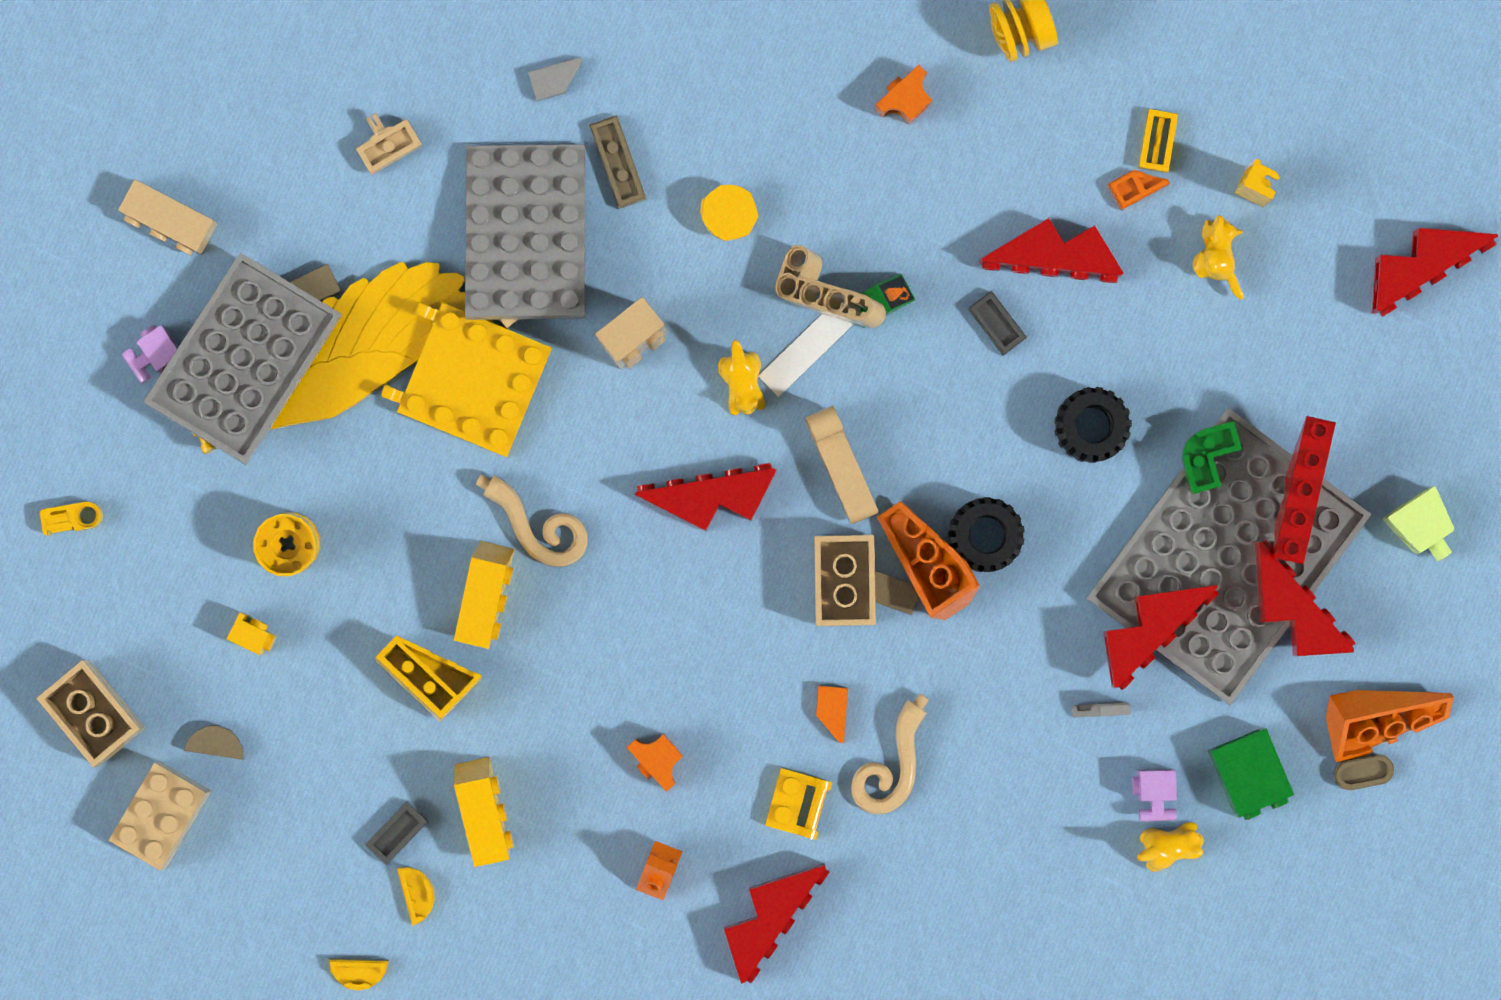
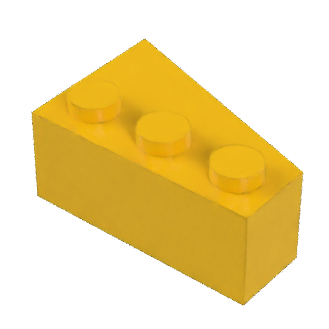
(484, 595)
(426, 676)
(482, 812)

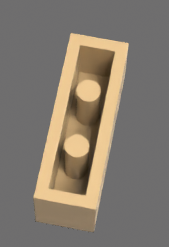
(167, 218)

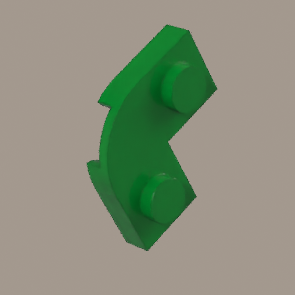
(1200, 453)

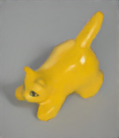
(1217, 258)
(741, 375)
(1166, 847)

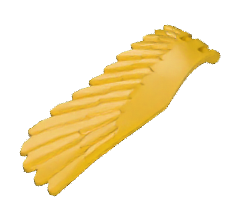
(370, 342)

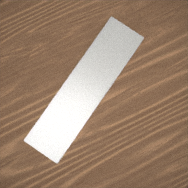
(803, 352)

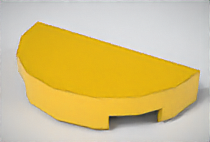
(417, 893)
(358, 973)

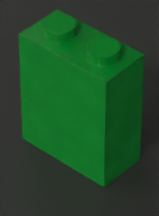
(1251, 773)

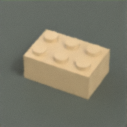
(632, 334)
(845, 580)
(91, 713)
(160, 815)

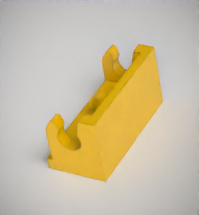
(1255, 186)

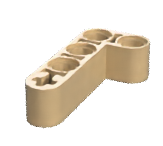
(807, 288)
(841, 464)

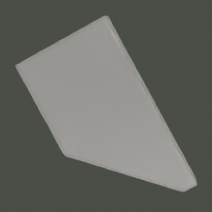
(554, 79)
(1104, 709)

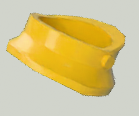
(729, 212)

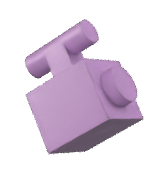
(157, 350)
(1155, 787)

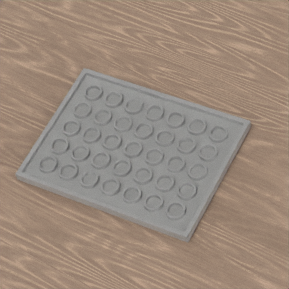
(1212, 542)

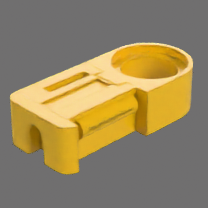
(68, 517)

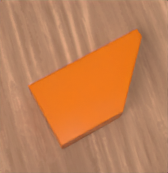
(1135, 187)
(832, 709)

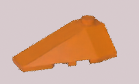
(932, 565)
(1370, 717)

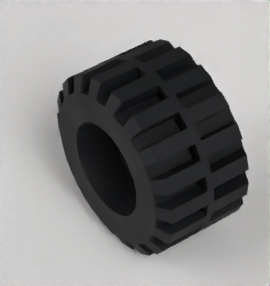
(1113, 409)
(1005, 516)

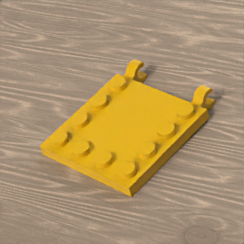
(472, 379)

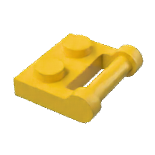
(788, 801)

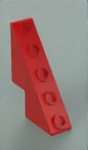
(1045, 251)
(1430, 256)
(1302, 490)
(699, 500)
(1286, 600)
(1157, 620)
(775, 906)

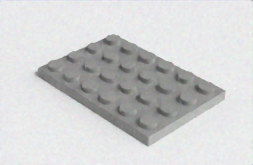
(525, 232)
(242, 359)

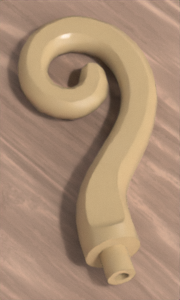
(506, 497)
(906, 727)

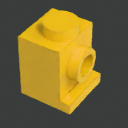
(251, 634)

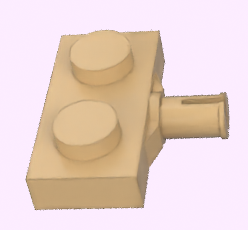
(387, 144)

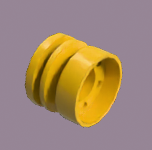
(1020, 25)
(269, 544)

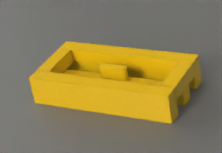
(1153, 166)

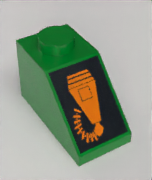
(891, 294)

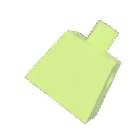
(1423, 523)

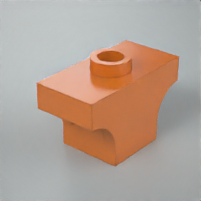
(905, 96)
(656, 759)
(659, 870)

